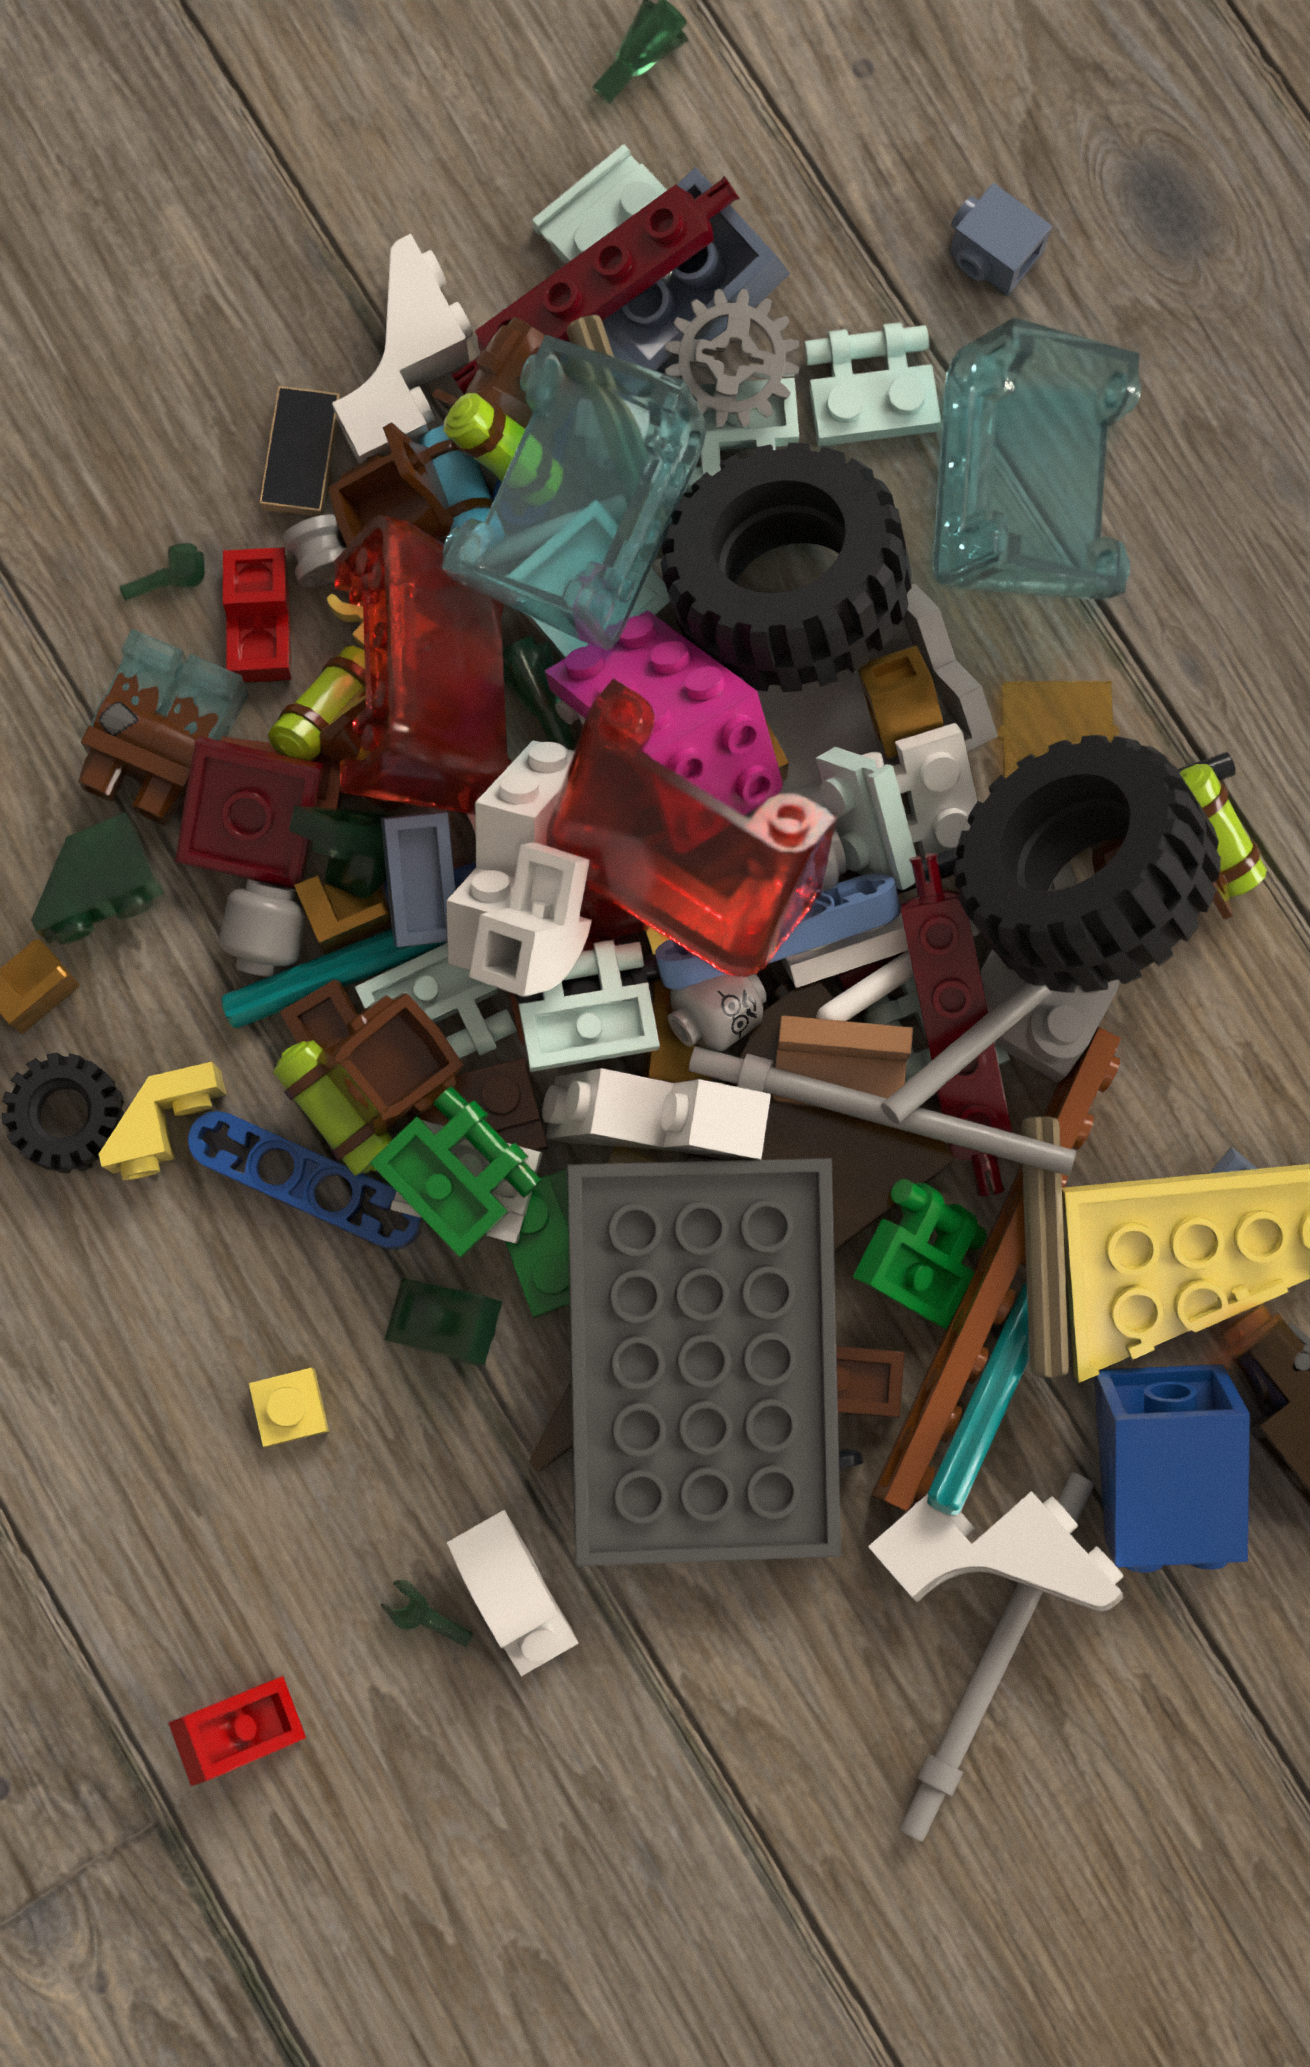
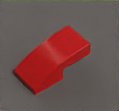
(257, 614)

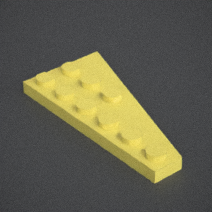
(1178, 1256)

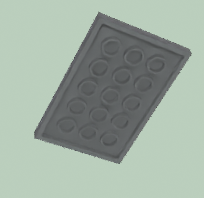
(703, 1361)

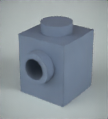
(997, 238)

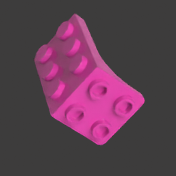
(705, 715)

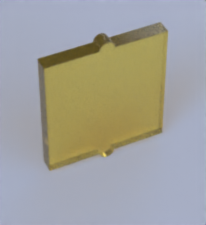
(1051, 712)

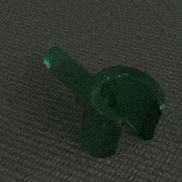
(184, 570)
(419, 1613)

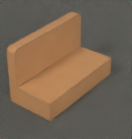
(844, 1054)

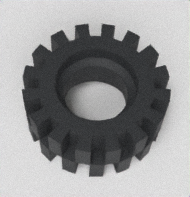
(29, 1095)

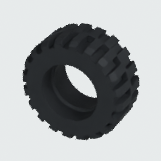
(775, 503)
(1123, 912)

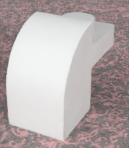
(541, 932)
(511, 1593)

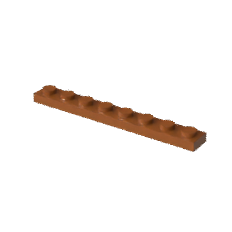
(989, 1296)

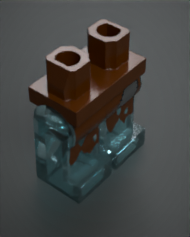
(152, 722)

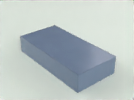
(418, 876)

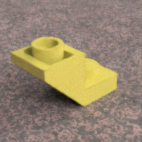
(143, 1132)

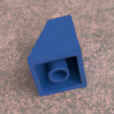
(1173, 1466)

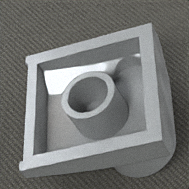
(1053, 1031)

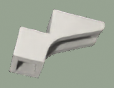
(421, 344)
(507, 815)
(656, 1114)
(1024, 1546)

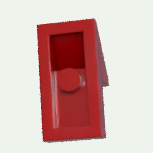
(236, 1731)

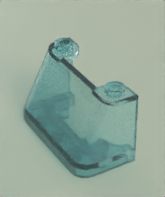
(1029, 463)
(583, 492)

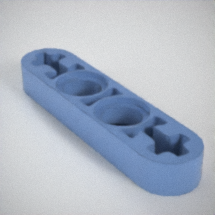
(837, 914)

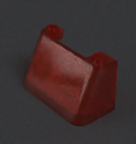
(430, 673)
(680, 855)

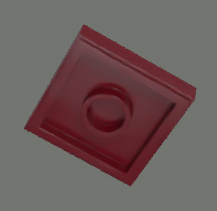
(242, 812)

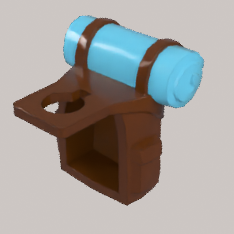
(417, 483)

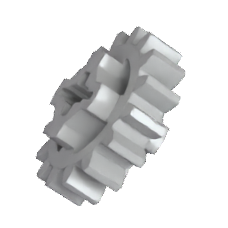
(737, 329)

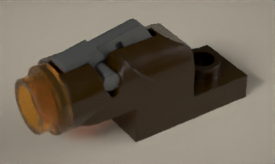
(1278, 1372)

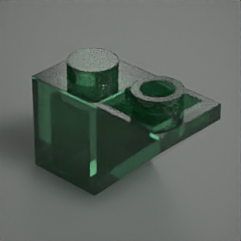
(96, 877)

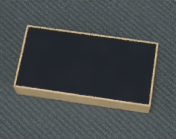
(300, 452)

